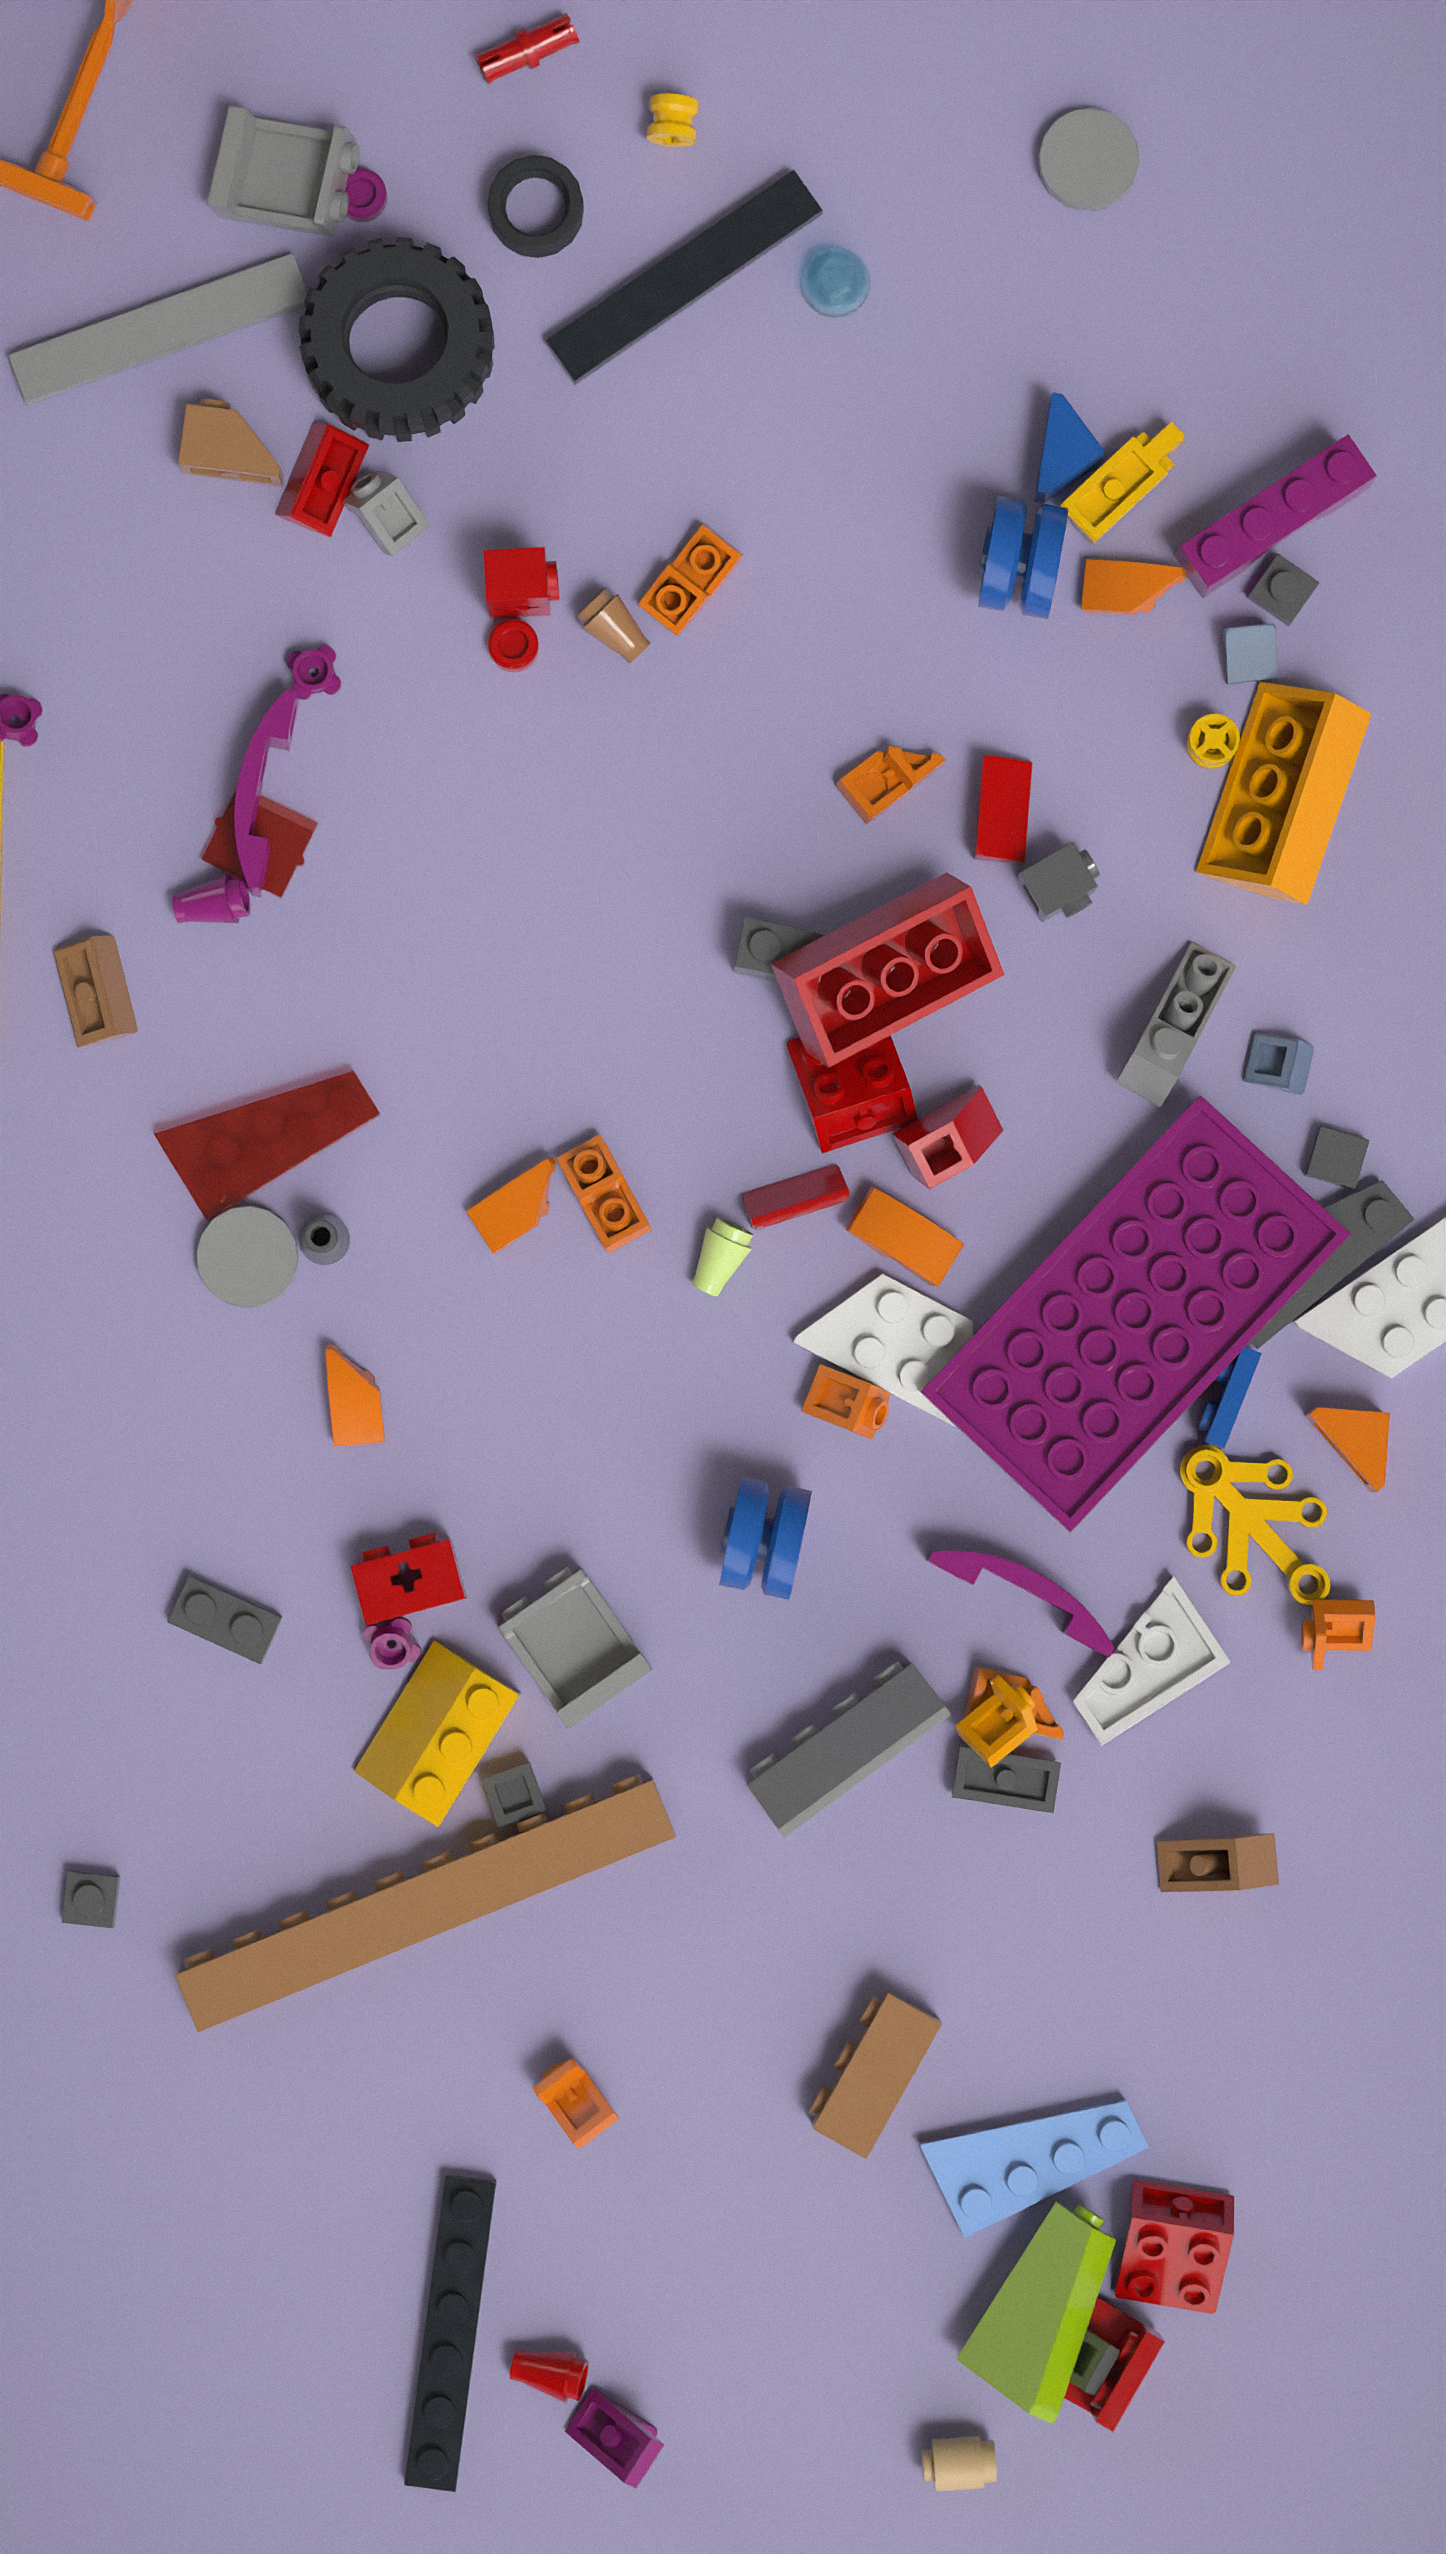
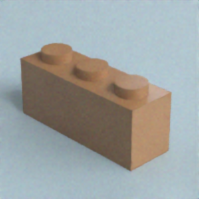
(873, 2072)

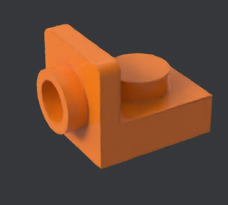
(847, 1402)

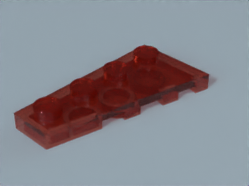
(257, 1143)

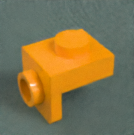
(999, 1722)

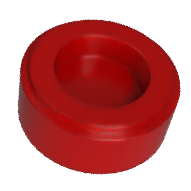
(513, 645)

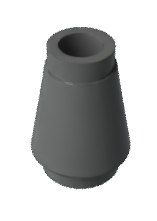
(338, 1243)

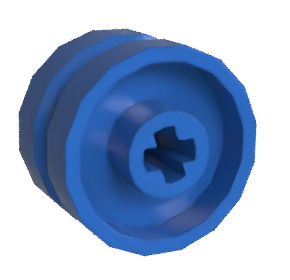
(1022, 557)
(764, 1537)

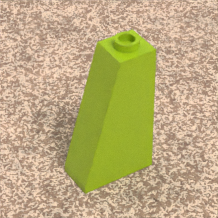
(1042, 2312)

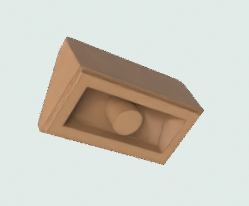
(95, 990)

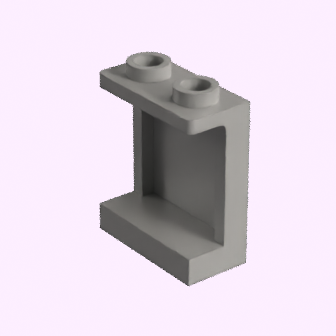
(283, 174)
(573, 1646)

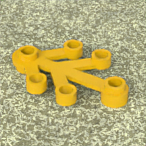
(1248, 1518)

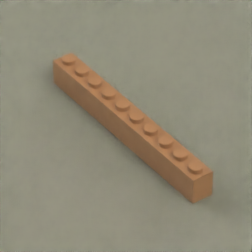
(424, 1904)

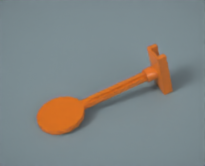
(46, 181)

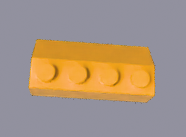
(1284, 791)

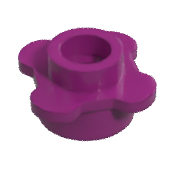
(302, 663)
(27, 710)
(389, 1656)

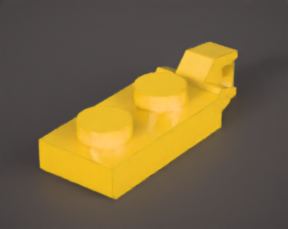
(1122, 482)

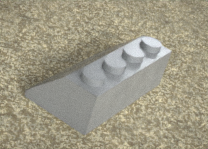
(847, 1748)

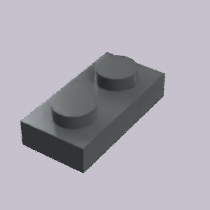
(225, 1620)
(1011, 1782)

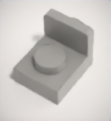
(386, 510)

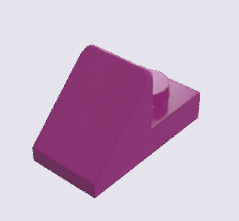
(615, 2437)

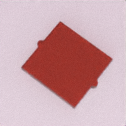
(287, 835)

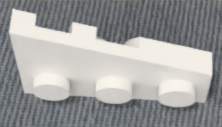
(1151, 1667)

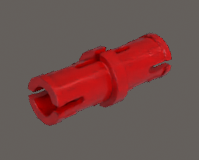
(527, 48)

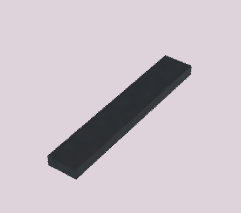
(684, 277)

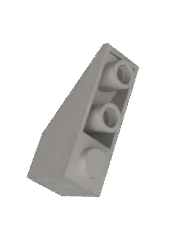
(1176, 1024)

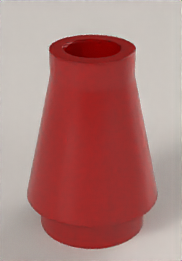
(553, 2373)

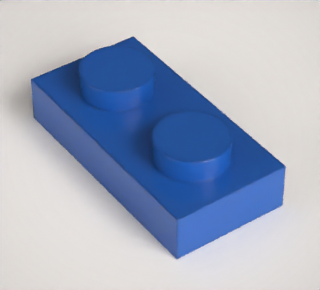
(1220, 1417)

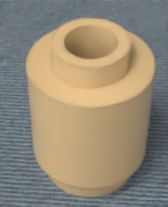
(960, 2463)

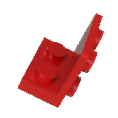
(855, 1096)
(1176, 2246)
(1138, 2349)

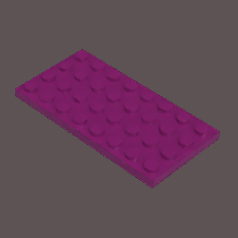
(1135, 1313)

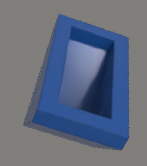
(1067, 449)

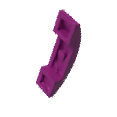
(274, 732)
(1080, 1625)

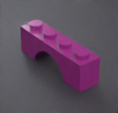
(1274, 515)

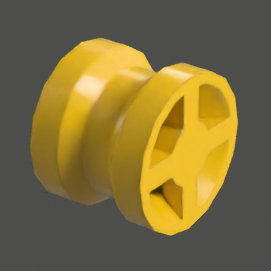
(672, 120)
(1219, 734)

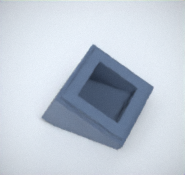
(1250, 653)
(1279, 1063)

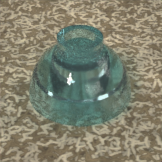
(835, 282)

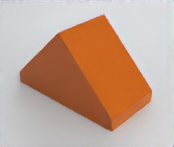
(1358, 1439)

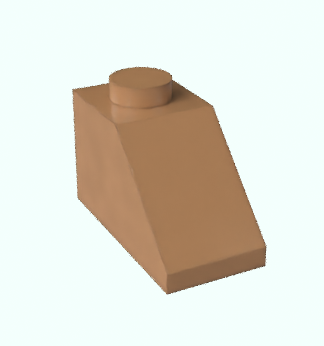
(223, 446)
(1218, 1863)

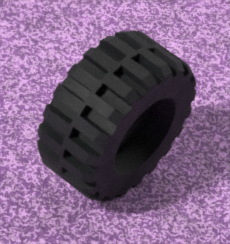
(385, 274)

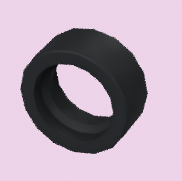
(524, 169)

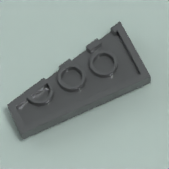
(1372, 1219)

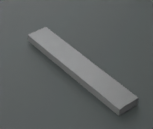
(159, 329)

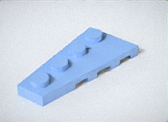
(1019, 2164)

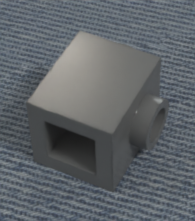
(1060, 882)

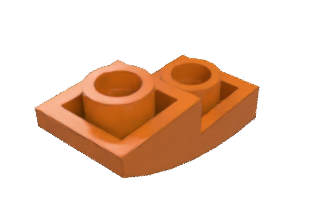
(691, 580)
(603, 1193)
(904, 1236)

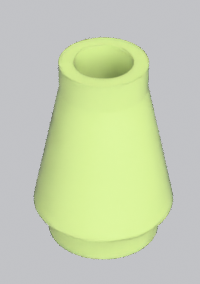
(720, 1256)

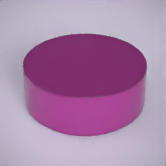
(366, 195)

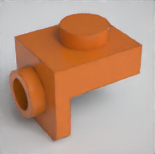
(1337, 1627)
(575, 2101)

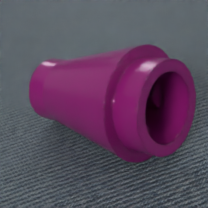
(215, 901)

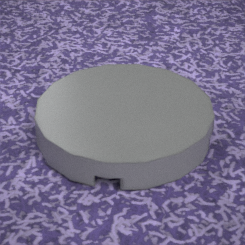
(1088, 159)
(247, 1257)

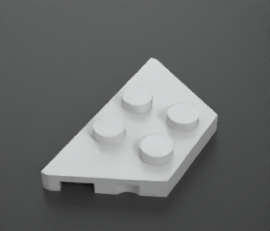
(1391, 1310)
(890, 1339)

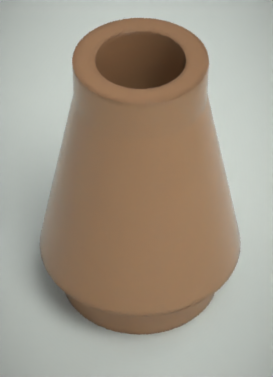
(613, 625)

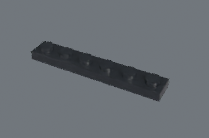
(450, 2333)

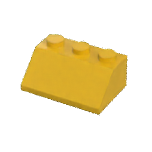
(437, 1733)

